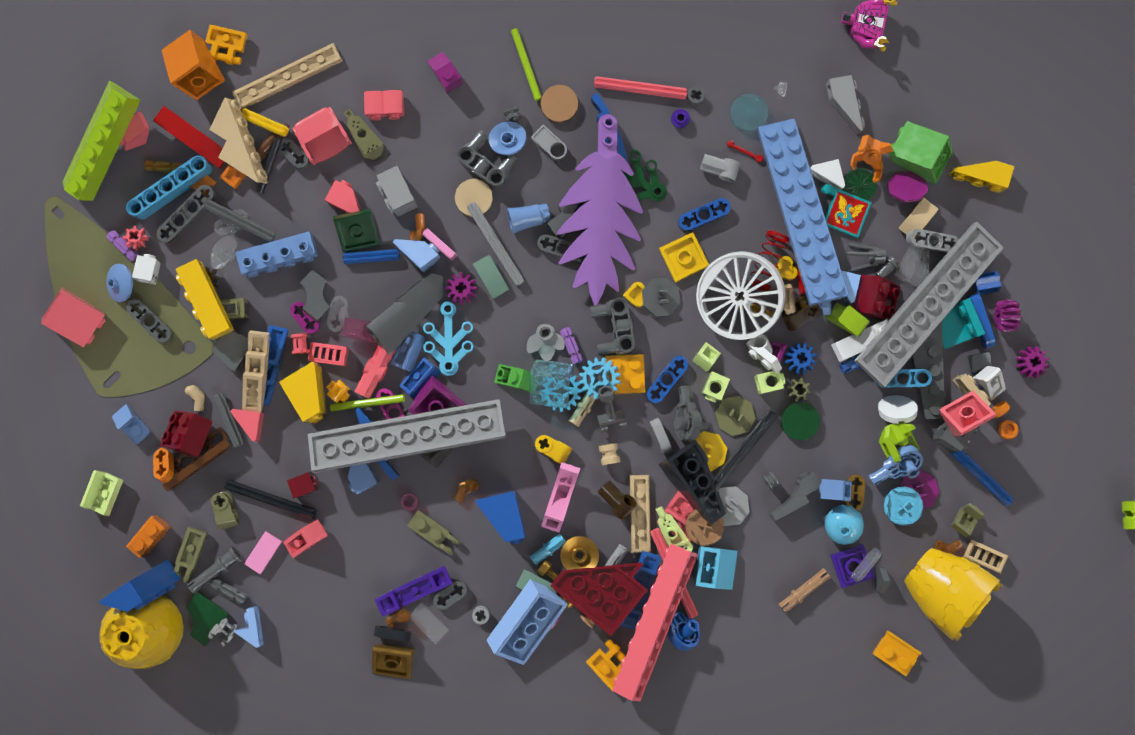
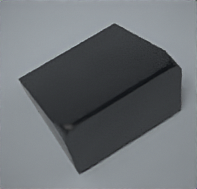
(979, 362)

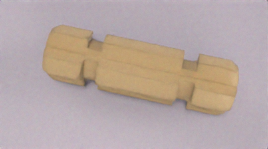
(789, 299)

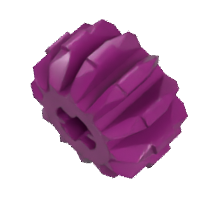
(456, 284)
(1007, 315)
(1038, 358)

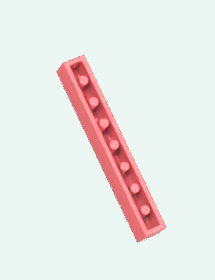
(654, 623)

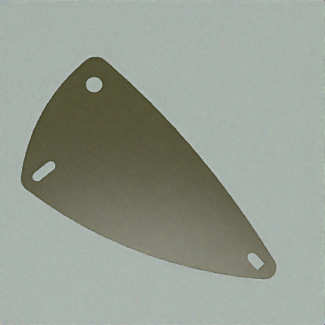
(80, 263)

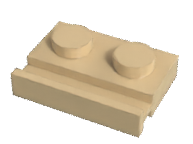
(967, 384)

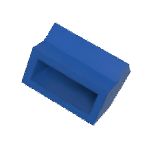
(987, 283)

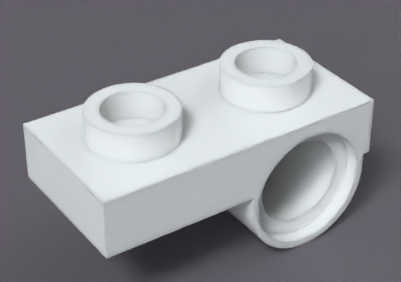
(764, 353)

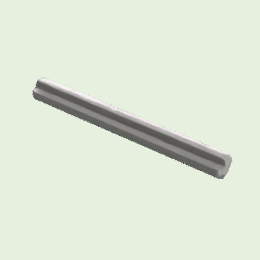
(495, 244)

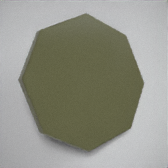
(735, 415)

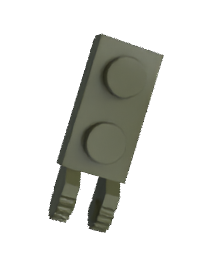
(432, 531)
(190, 552)

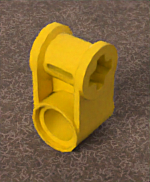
(556, 450)

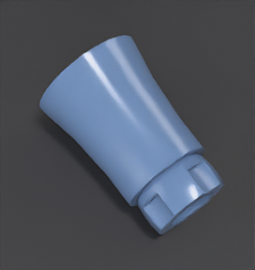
(527, 217)

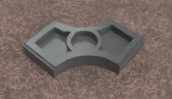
(315, 304)

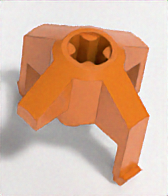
(871, 152)

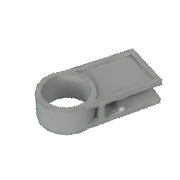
(546, 140)

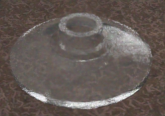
(223, 252)

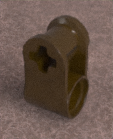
(801, 315)

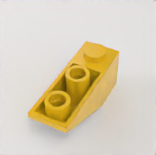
(990, 174)

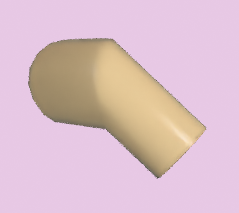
(197, 395)

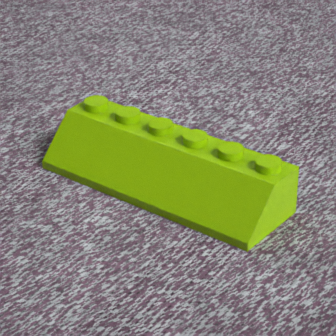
(100, 142)

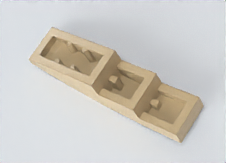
(255, 371)

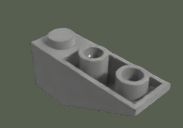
(843, 99)

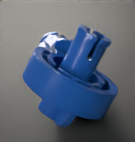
(681, 630)

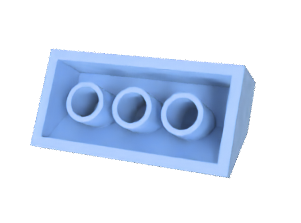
(526, 622)

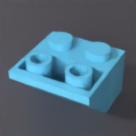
(715, 567)

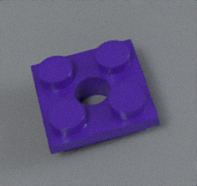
(841, 561)

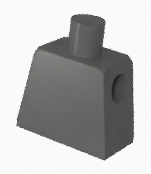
(231, 350)

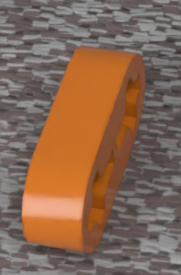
(162, 461)

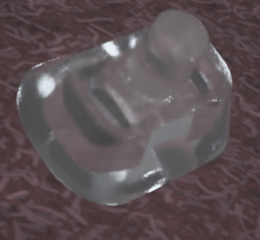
(782, 88)

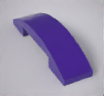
(413, 590)

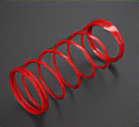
(766, 287)

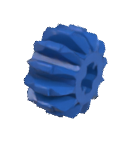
(798, 350)

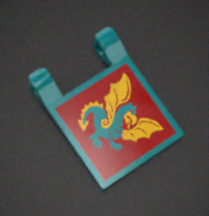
(845, 211)

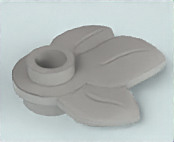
(545, 345)

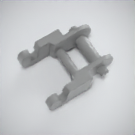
(219, 628)

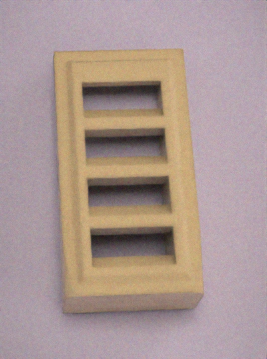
(1003, 558)

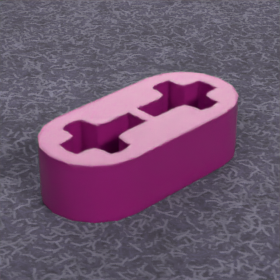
(301, 320)

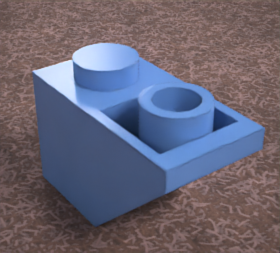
(835, 489)

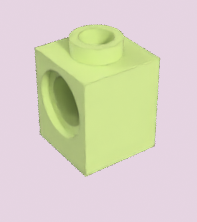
(721, 381)
(762, 386)

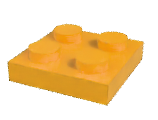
(632, 373)

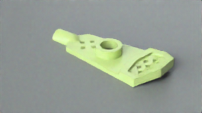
(680, 538)

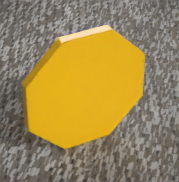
(713, 448)

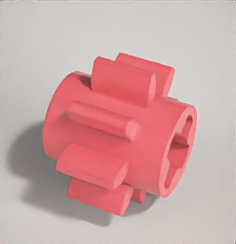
(140, 242)

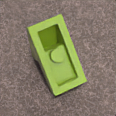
(848, 319)

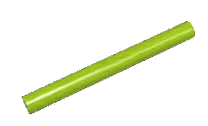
(526, 65)
(367, 402)

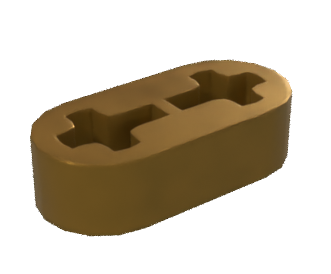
(860, 491)

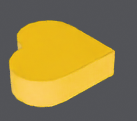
(787, 269)
(634, 294)

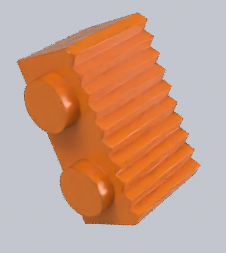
(148, 536)

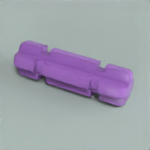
(120, 244)
(571, 345)

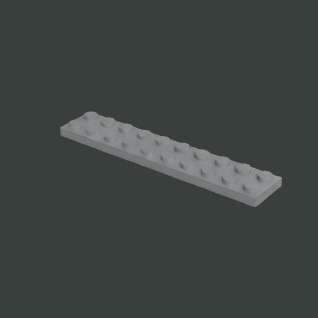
(928, 304)
(406, 436)

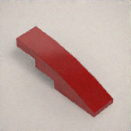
(189, 136)

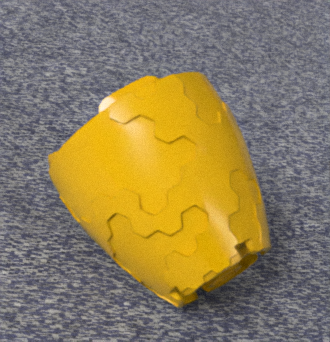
(950, 590)
(152, 631)

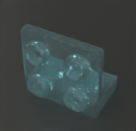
(550, 383)

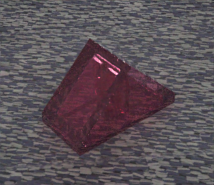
(356, 330)

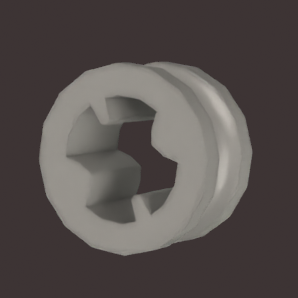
(475, 616)

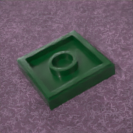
(356, 230)

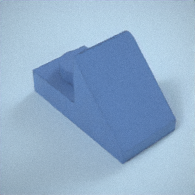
(131, 424)

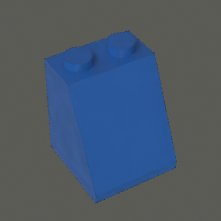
(504, 515)

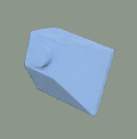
(419, 252)

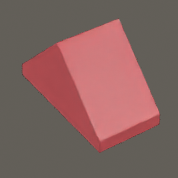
(250, 422)

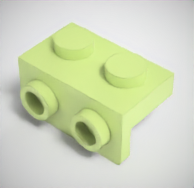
(101, 492)

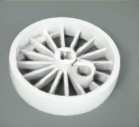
(712, 272)

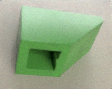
(513, 377)

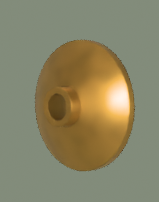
(577, 544)

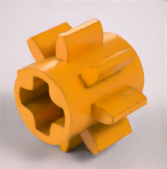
(338, 391)

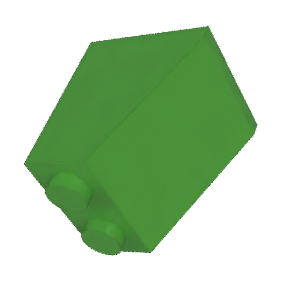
(922, 151)

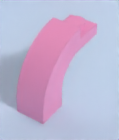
(560, 497)

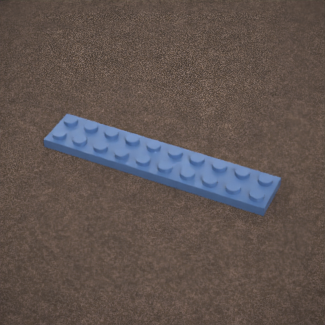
(802, 212)

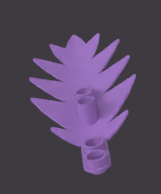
(601, 216)

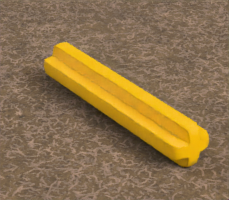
(265, 123)

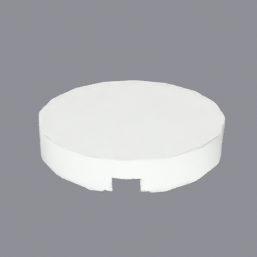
(897, 408)

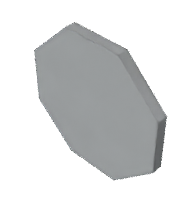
(735, 505)

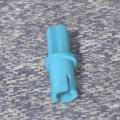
(547, 549)

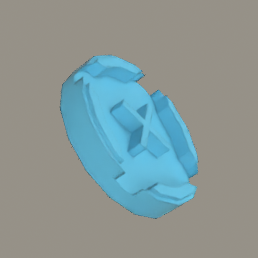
(903, 506)

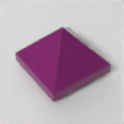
(778, 350)

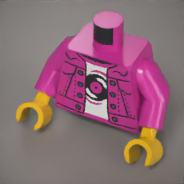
(869, 23)

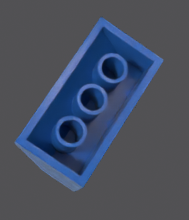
(143, 588)

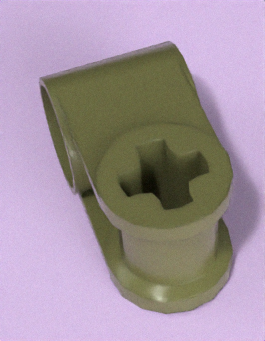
(225, 513)

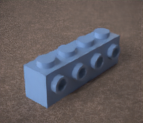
(277, 254)

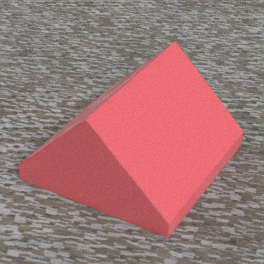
(966, 414)

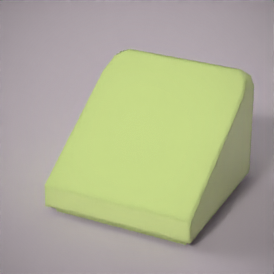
(706, 356)

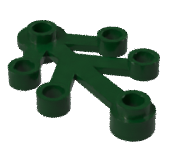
(638, 180)

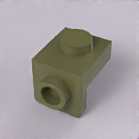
(967, 519)

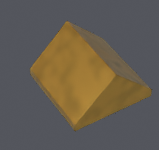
(392, 660)

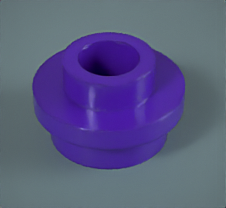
(680, 124)

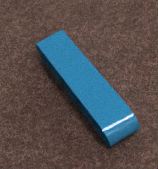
(160, 188)

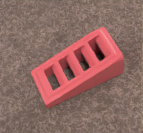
(342, 359)

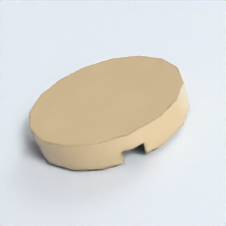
(473, 191)

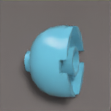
(844, 524)

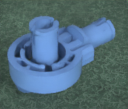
(904, 467)

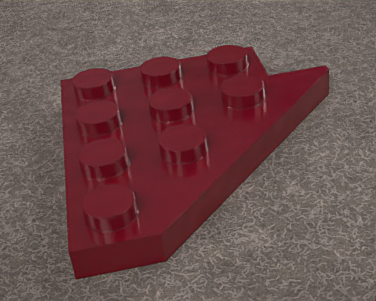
(602, 592)

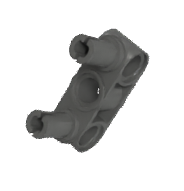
(481, 166)
(621, 326)

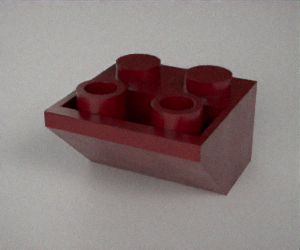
(876, 297)
(186, 433)

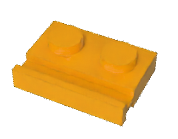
(896, 653)

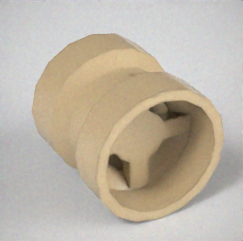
(609, 454)

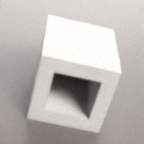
(146, 269)

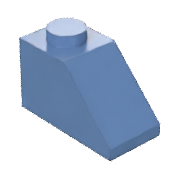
(361, 478)

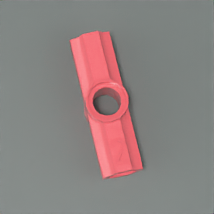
(374, 372)

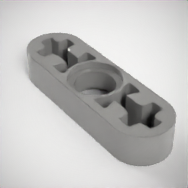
(925, 244)

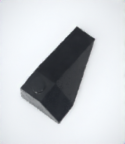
(691, 476)

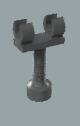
(606, 395)

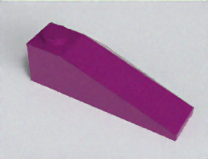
(434, 397)

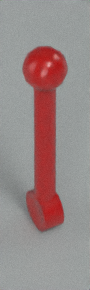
(758, 158)

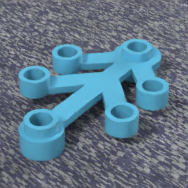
(448, 342)

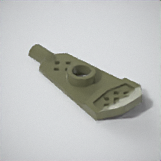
(367, 141)

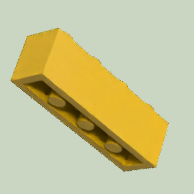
(204, 299)

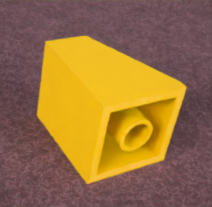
(307, 392)

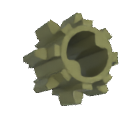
(803, 386)

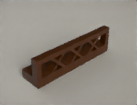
(201, 462)

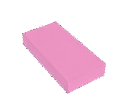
(439, 244)
(263, 552)

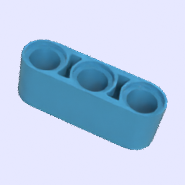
(912, 381)

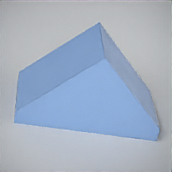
(851, 281)

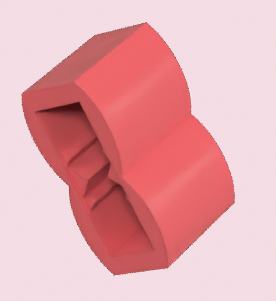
(384, 104)

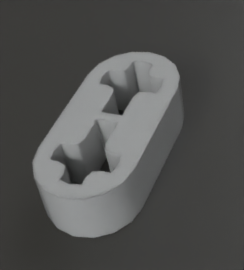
(661, 436)

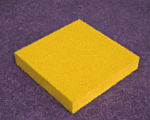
(684, 257)

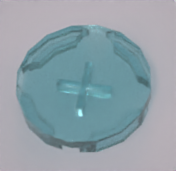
(748, 112)

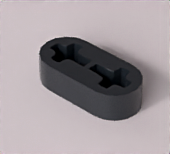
(392, 633)

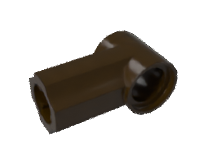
(621, 503)

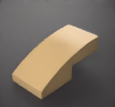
(919, 216)

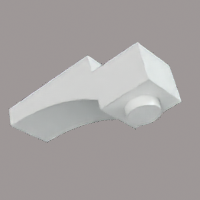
(853, 345)

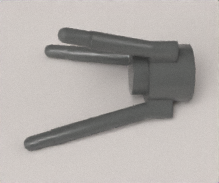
(874, 255)

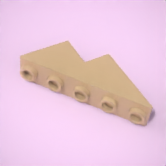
(239, 144)

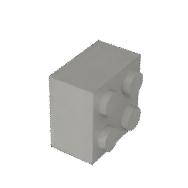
(395, 188)

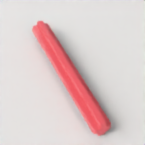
(640, 87)
(662, 547)

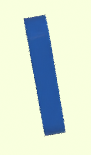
(714, 204)
(987, 340)
(662, 394)

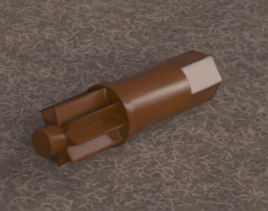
(266, 146)

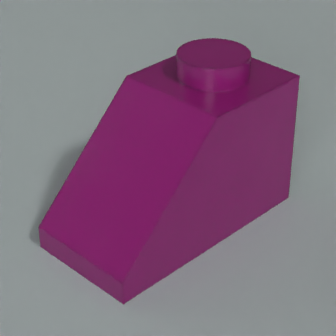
(445, 72)

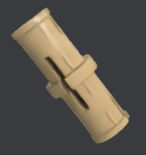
(582, 409)

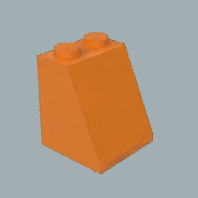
(191, 65)

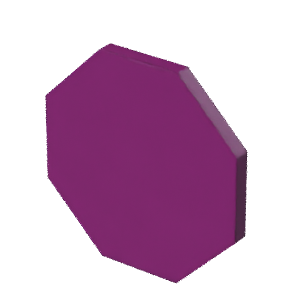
(907, 187)
(923, 484)

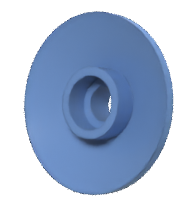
(504, 132)
(119, 282)

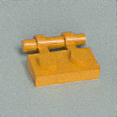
(228, 39)
(603, 665)

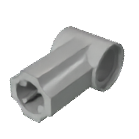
(724, 168)

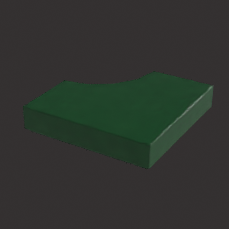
(205, 616)

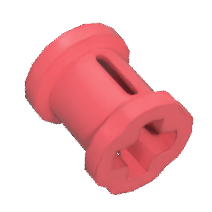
(299, 343)

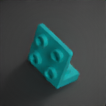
(961, 324)

